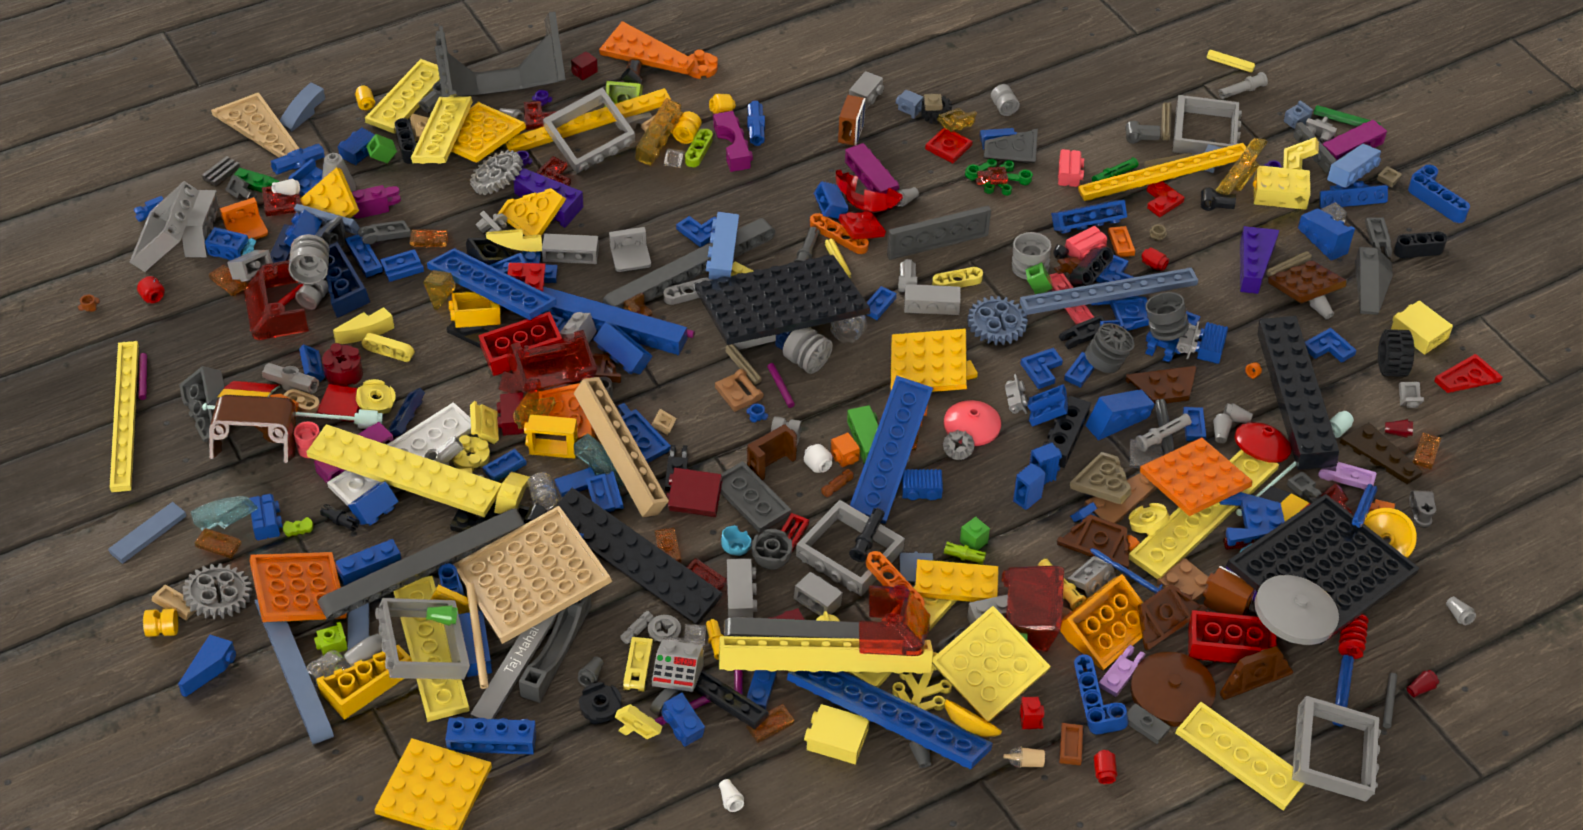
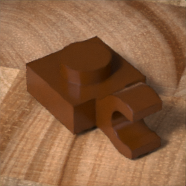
(1067, 265)

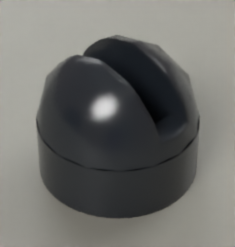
(1061, 251)

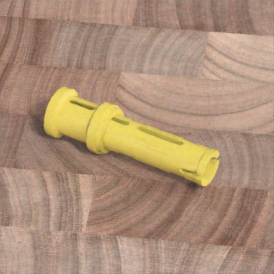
(1069, 590)

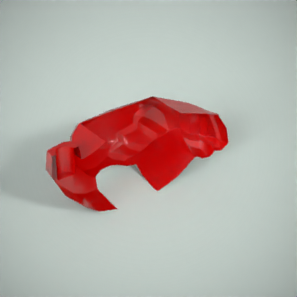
(871, 200)

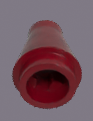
(1400, 428)
(1423, 683)

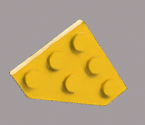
(332, 195)
(533, 211)

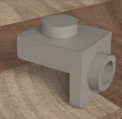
(1410, 394)

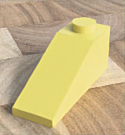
(511, 492)

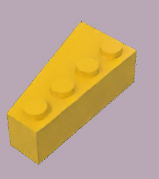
(360, 684)

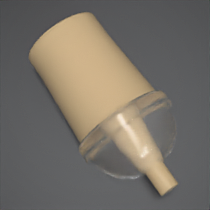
(1026, 757)

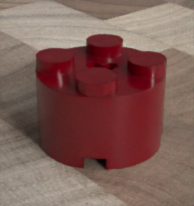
(342, 365)

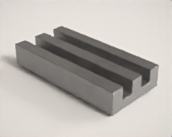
(220, 169)

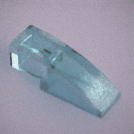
(595, 456)
(222, 512)

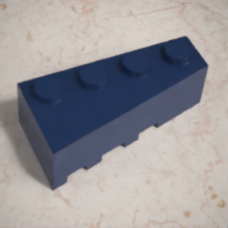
(343, 283)

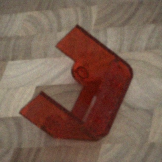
(271, 319)
(902, 626)

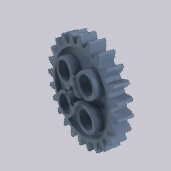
(997, 320)

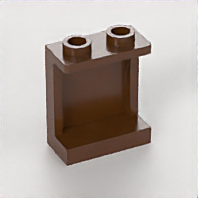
(771, 448)

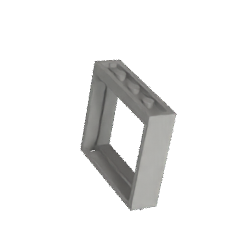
(1207, 107)
(578, 108)
(169, 214)
(838, 573)
(420, 670)
(1368, 723)

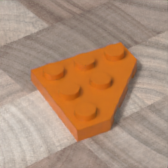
(569, 407)

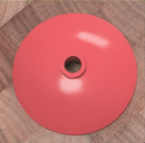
(976, 419)

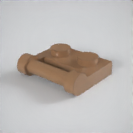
(734, 394)

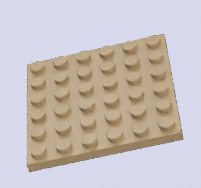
(532, 574)

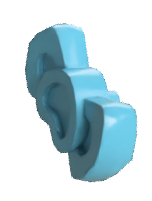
(249, 246)

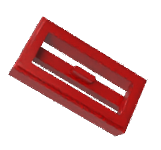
(801, 530)

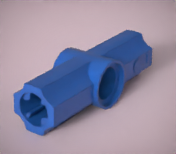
(756, 123)
(297, 159)

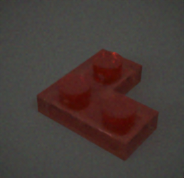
(534, 115)
(553, 169)
(276, 204)

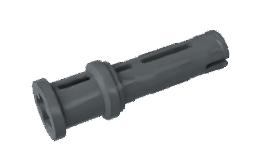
(806, 250)

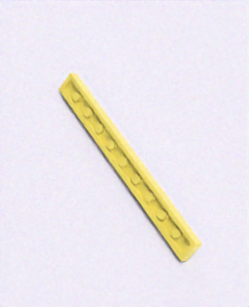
(124, 417)

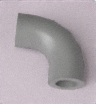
(364, 649)

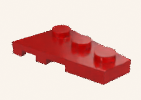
(1467, 374)

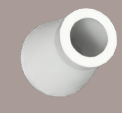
(286, 187)
(731, 797)

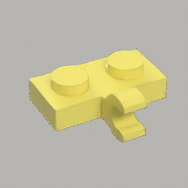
(637, 721)

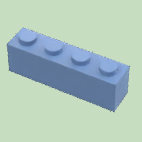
(1354, 165)
(723, 245)

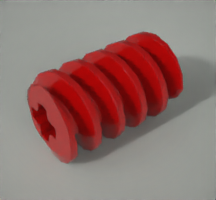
(1353, 638)

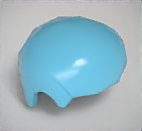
(735, 542)

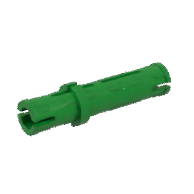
(1116, 170)

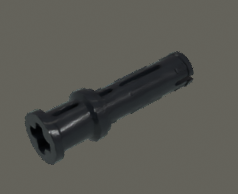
(865, 540)

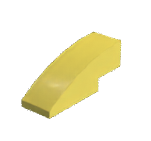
(515, 240)
(359, 326)

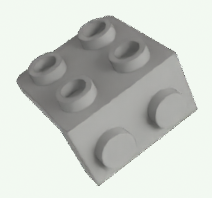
(629, 249)

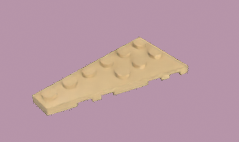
(257, 122)

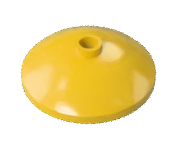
(1395, 526)
(970, 721)

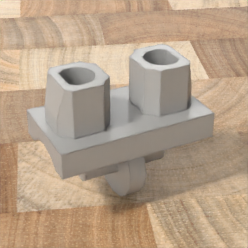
(1321, 129)
(495, 224)

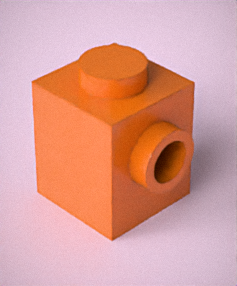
(845, 450)

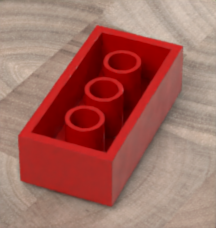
(535, 333)
(1226, 636)

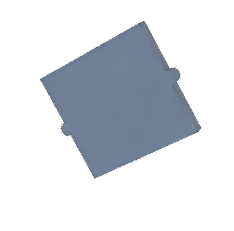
(908, 564)

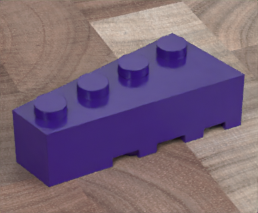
(531, 182)
(1255, 254)

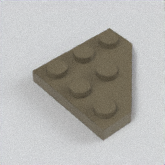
(1103, 479)

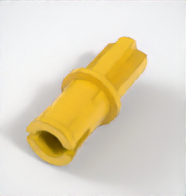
(714, 636)

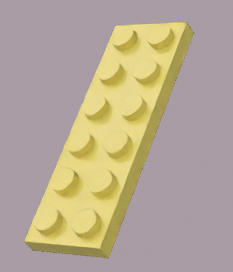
(405, 96)
(441, 130)
(1240, 755)

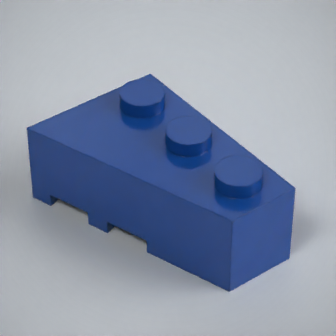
(1326, 233)
(1118, 412)

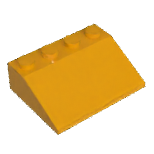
(1105, 622)

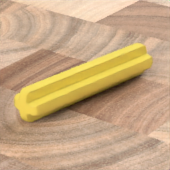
(1230, 61)
(833, 250)

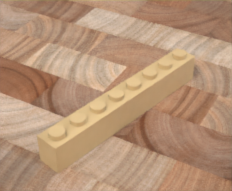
(621, 447)

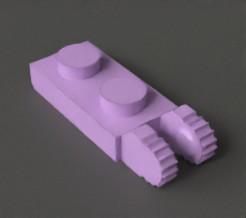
(1348, 475)
(1120, 672)

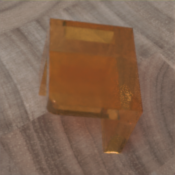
(637, 305)

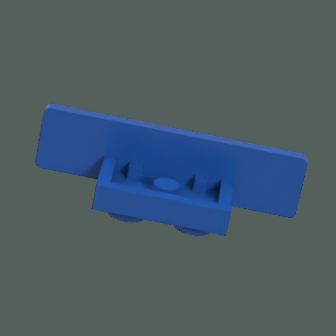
(1354, 195)

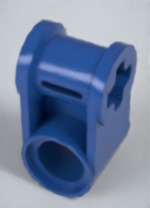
(449, 578)

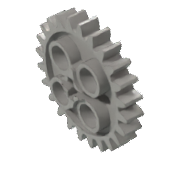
(496, 172)
(202, 595)

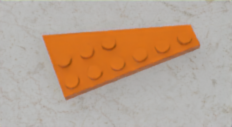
(632, 44)

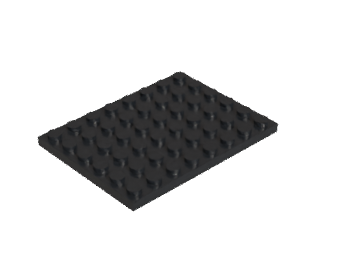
(781, 299)
(1331, 552)

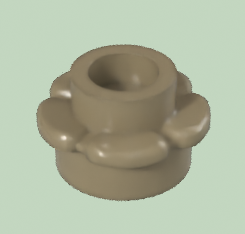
(1158, 232)

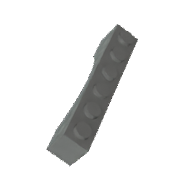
(543, 669)

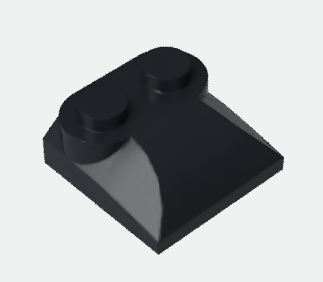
(486, 250)

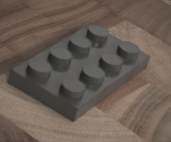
(753, 497)

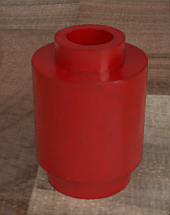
(1155, 259)
(1105, 767)

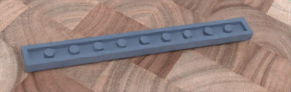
(1108, 291)

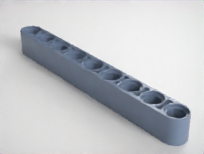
(298, 680)

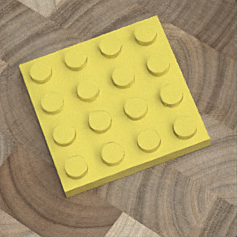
(990, 664)

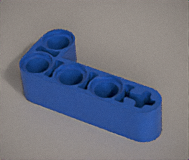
(1437, 196)
(1091, 693)

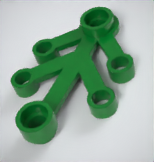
(1024, 176)

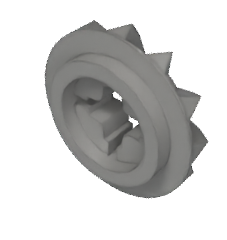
(961, 452)
(668, 622)

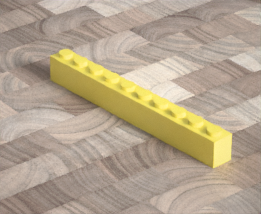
(813, 656)

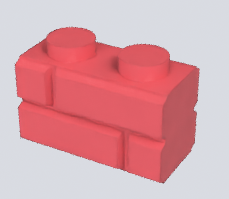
(1070, 168)
(1085, 241)

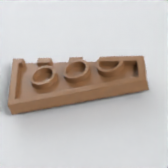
(1115, 512)

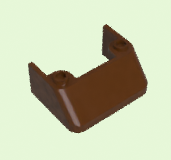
(259, 411)

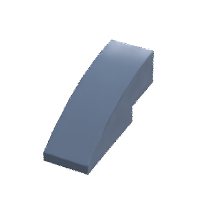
(302, 106)

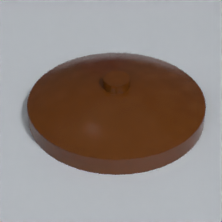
(1171, 686)

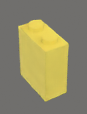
(1425, 326)
(837, 734)

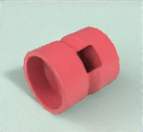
(305, 435)

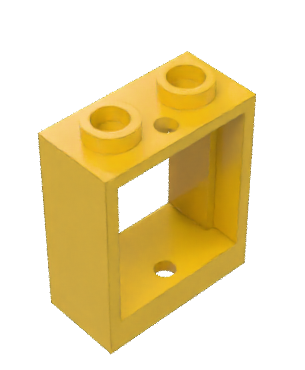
(472, 310)
(552, 426)

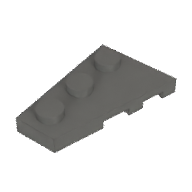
(1015, 148)

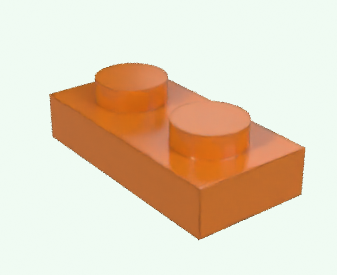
(1121, 241)

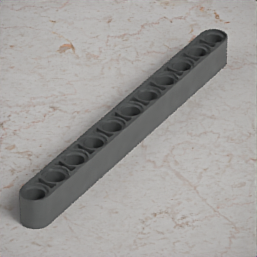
(688, 266)
(418, 565)

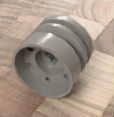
(1030, 250)
(309, 259)
(807, 349)

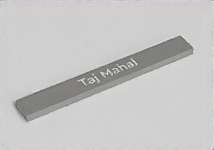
(511, 670)

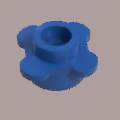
(757, 413)

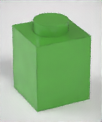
(381, 148)
(1039, 278)
(974, 534)

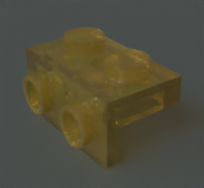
(957, 119)

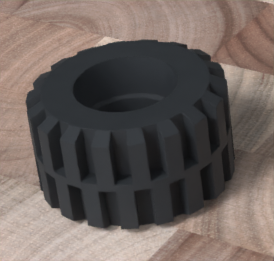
(1396, 353)

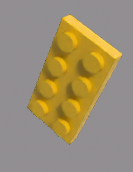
(956, 580)

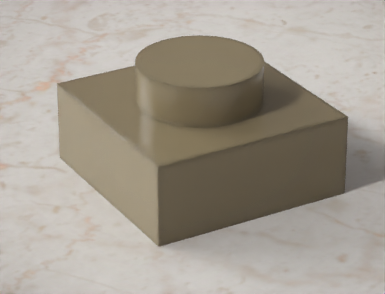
(932, 102)
(1389, 176)

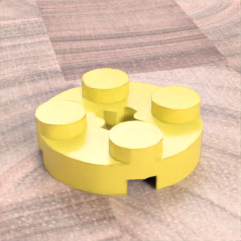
(375, 387)
(478, 447)
(1149, 519)

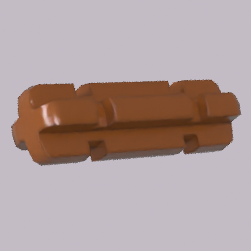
(837, 483)

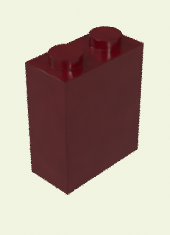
(694, 492)

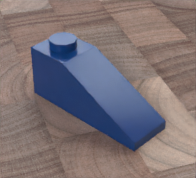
(209, 662)

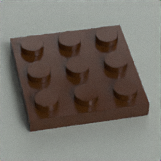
(1307, 281)

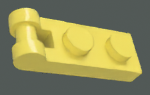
(638, 663)

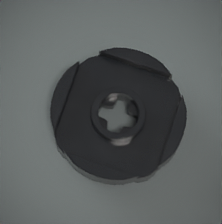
(600, 713)

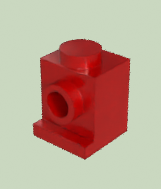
(1031, 713)

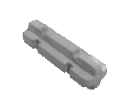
(636, 627)

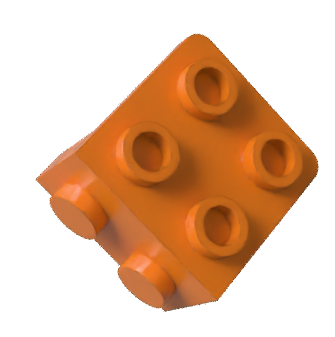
(244, 219)

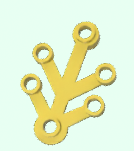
(921, 690)

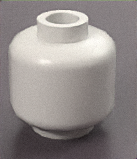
(818, 458)

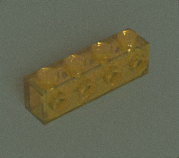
(658, 131)

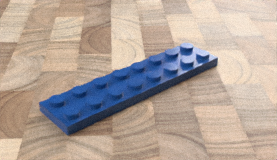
(493, 284)
(891, 447)

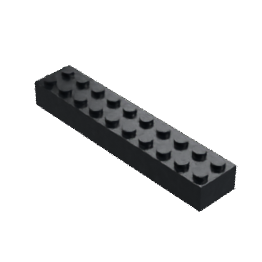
(1298, 393)

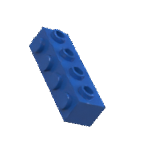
(1088, 215)
(491, 735)

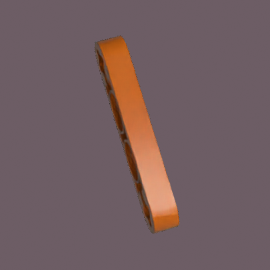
(823, 223)
(886, 566)

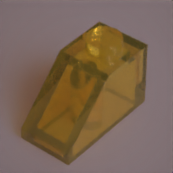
(439, 287)

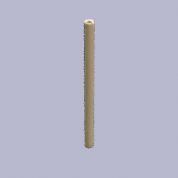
(480, 658)

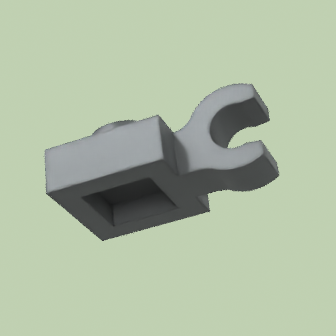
(238, 188)
(1304, 485)

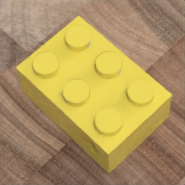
(1281, 187)

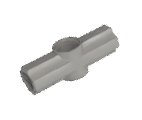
(290, 378)

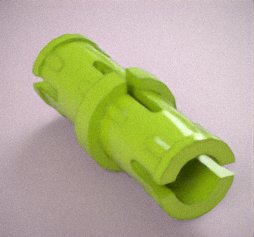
(965, 553)

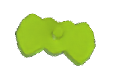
(298, 527)

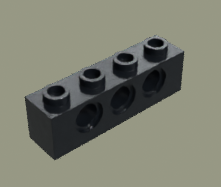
(1069, 427)

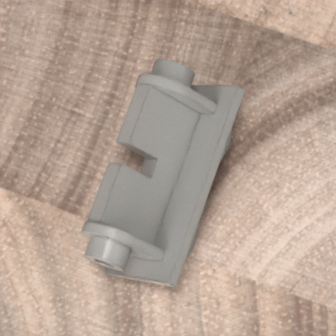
(1186, 342)
(1016, 389)

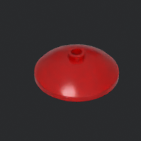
(1263, 442)

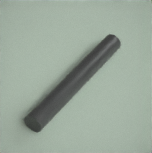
(1389, 703)

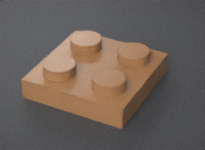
(1186, 578)

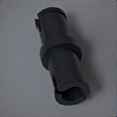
(339, 517)

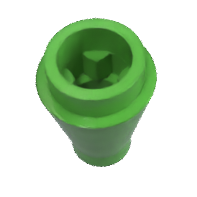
(443, 614)

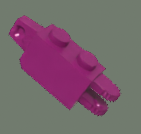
(375, 200)

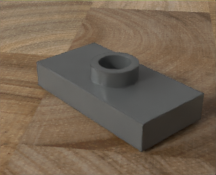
(1147, 724)

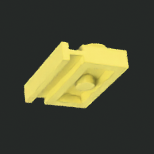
(484, 422)

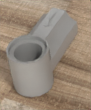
(907, 274)
(446, 451)

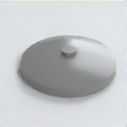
(1296, 609)

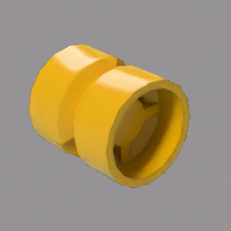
(687, 127)
(160, 622)

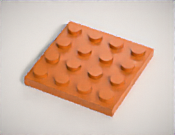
(1195, 476)
(293, 584)

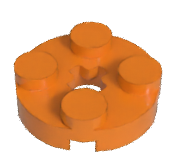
(707, 62)

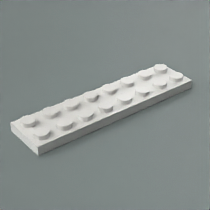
(418, 440)

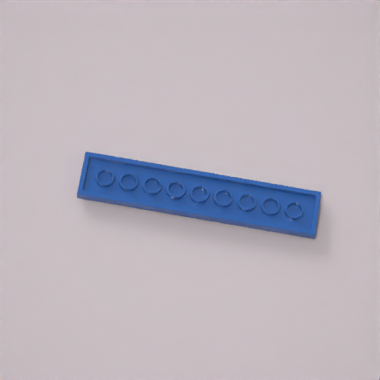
(895, 715)

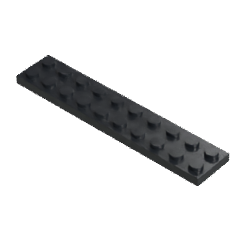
(640, 559)

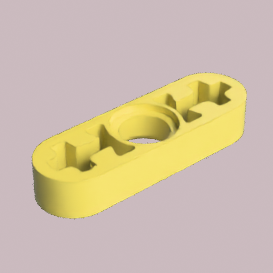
(969, 277)
(397, 350)

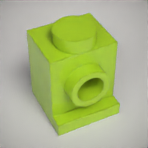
(331, 639)

